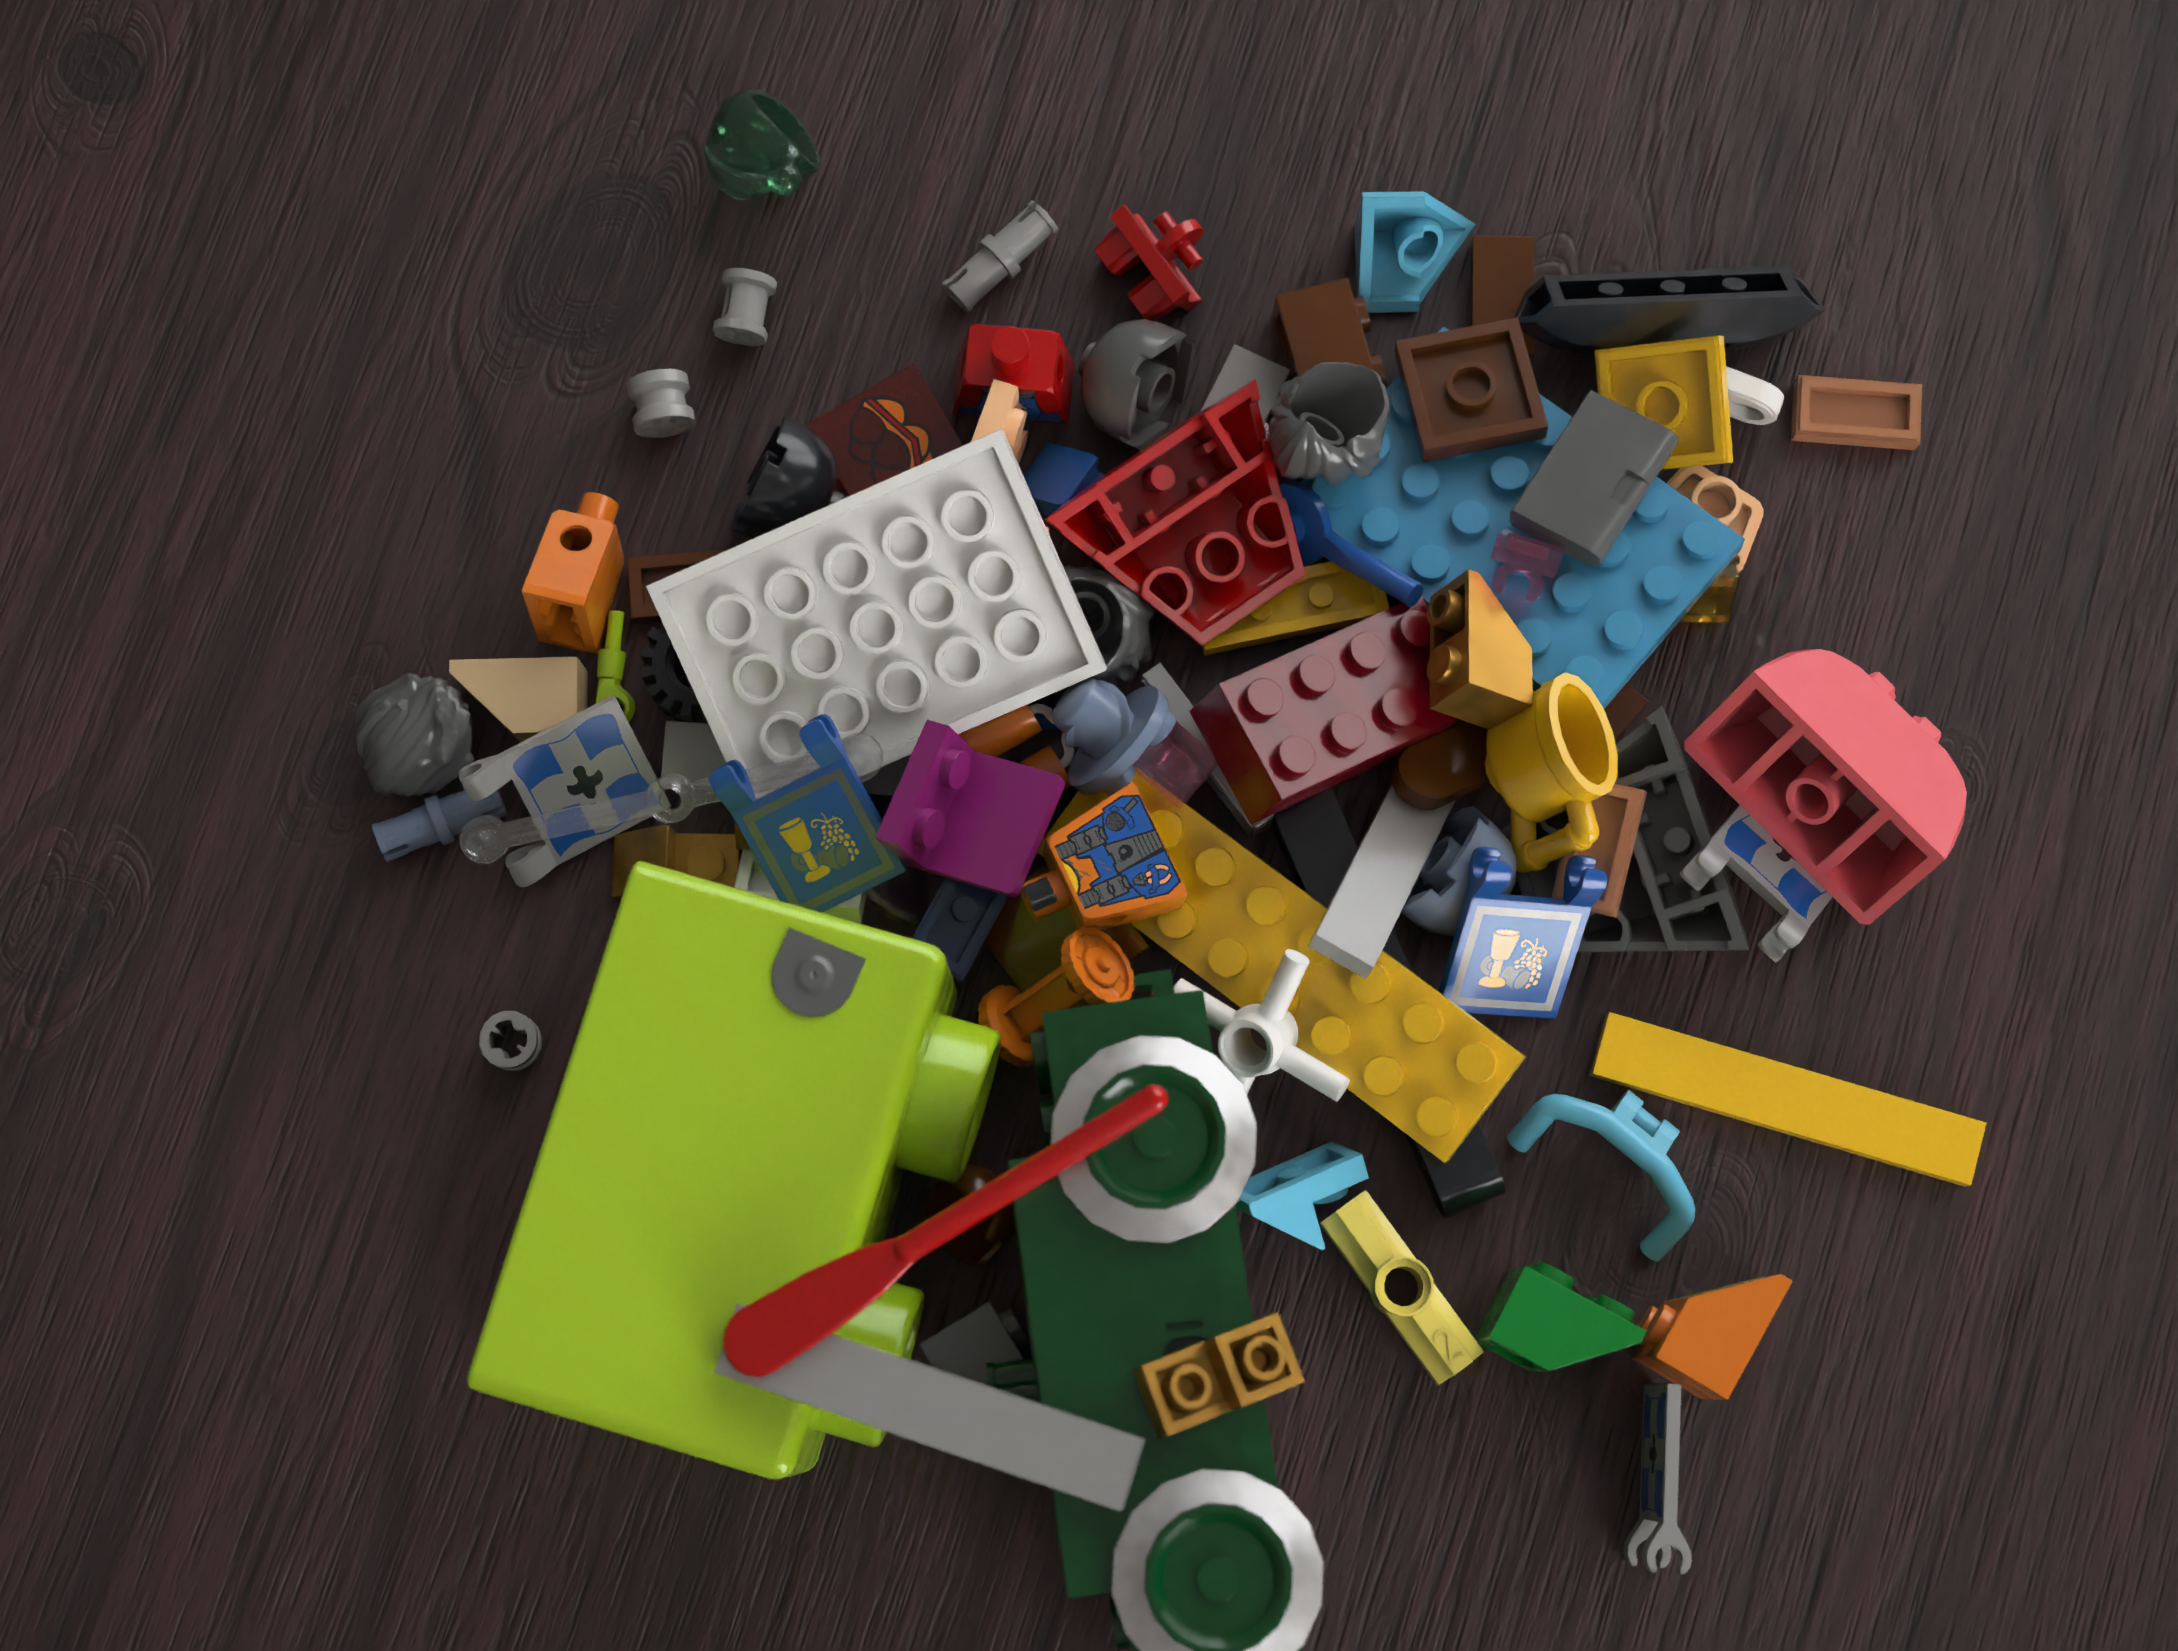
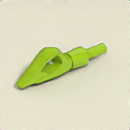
(611, 665)

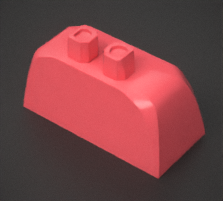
(1837, 776)

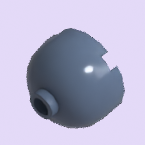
(1443, 881)

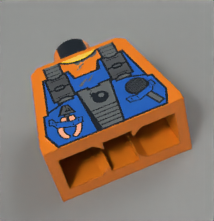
(1107, 867)

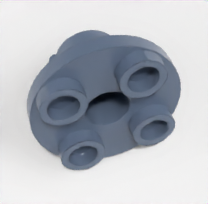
(1109, 731)

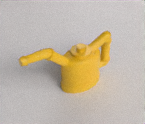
(1552, 762)

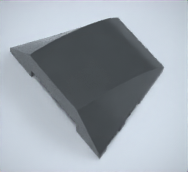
(1657, 904)

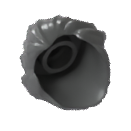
(1329, 422)
(1116, 620)
(414, 735)

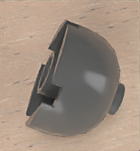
(1133, 377)

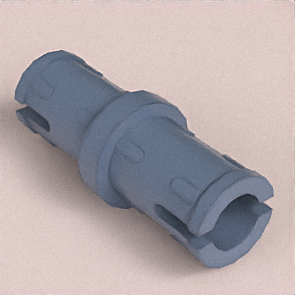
(433, 822)

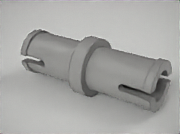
(1000, 256)

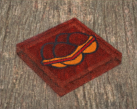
(886, 431)

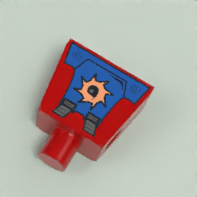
(1018, 356)

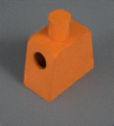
(576, 575)

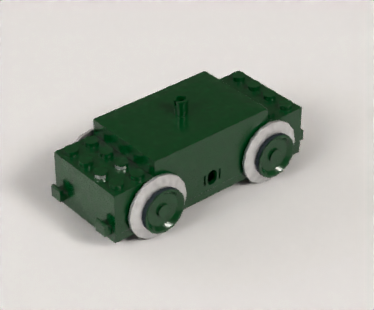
(1130, 1266)

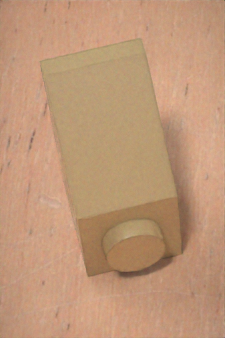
(525, 692)

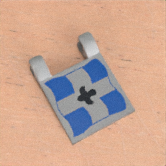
(561, 768)
(1769, 871)
(1659, 1483)

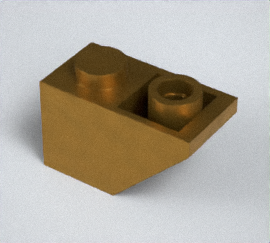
(1476, 655)

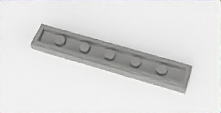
(958, 1417)

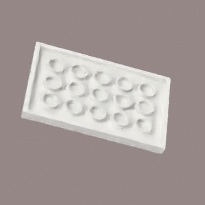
(883, 613)

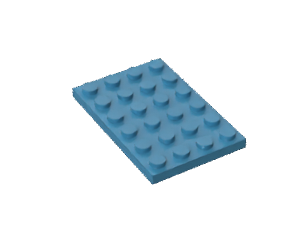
(1589, 619)

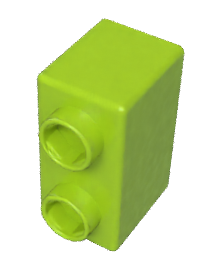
(718, 1157)

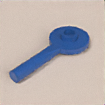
(1316, 541)

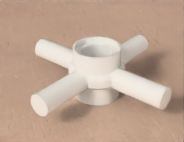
(1276, 1026)

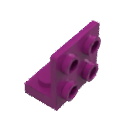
(969, 813)

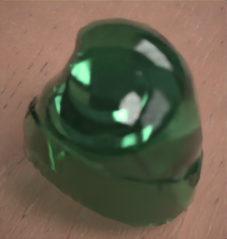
(758, 147)

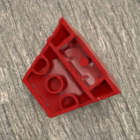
(1193, 520)

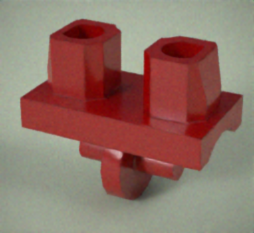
(1135, 241)

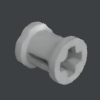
(744, 306)

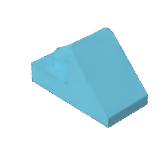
(1287, 1191)

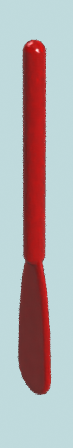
(826, 1298)

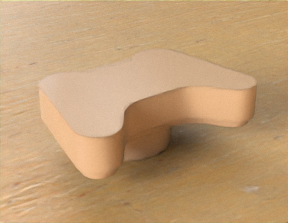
(1723, 501)

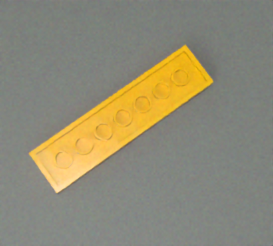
(1390, 1034)

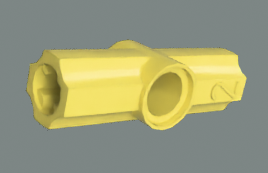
(1426, 1324)

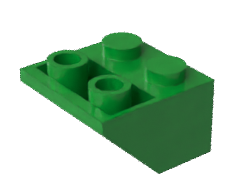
(1549, 1326)

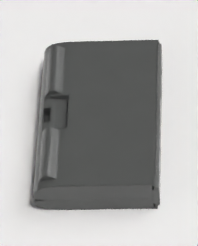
(1593, 479)

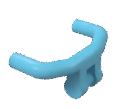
(1636, 1136)

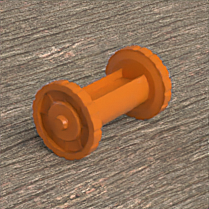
(1090, 973)

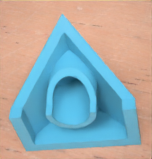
(1403, 247)

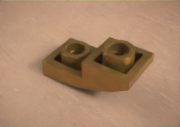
(1218, 1375)

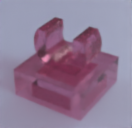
(1527, 557)
(1176, 765)

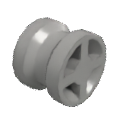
(661, 403)

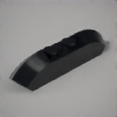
(1665, 306)

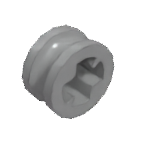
(521, 1024)

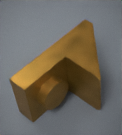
(699, 855)

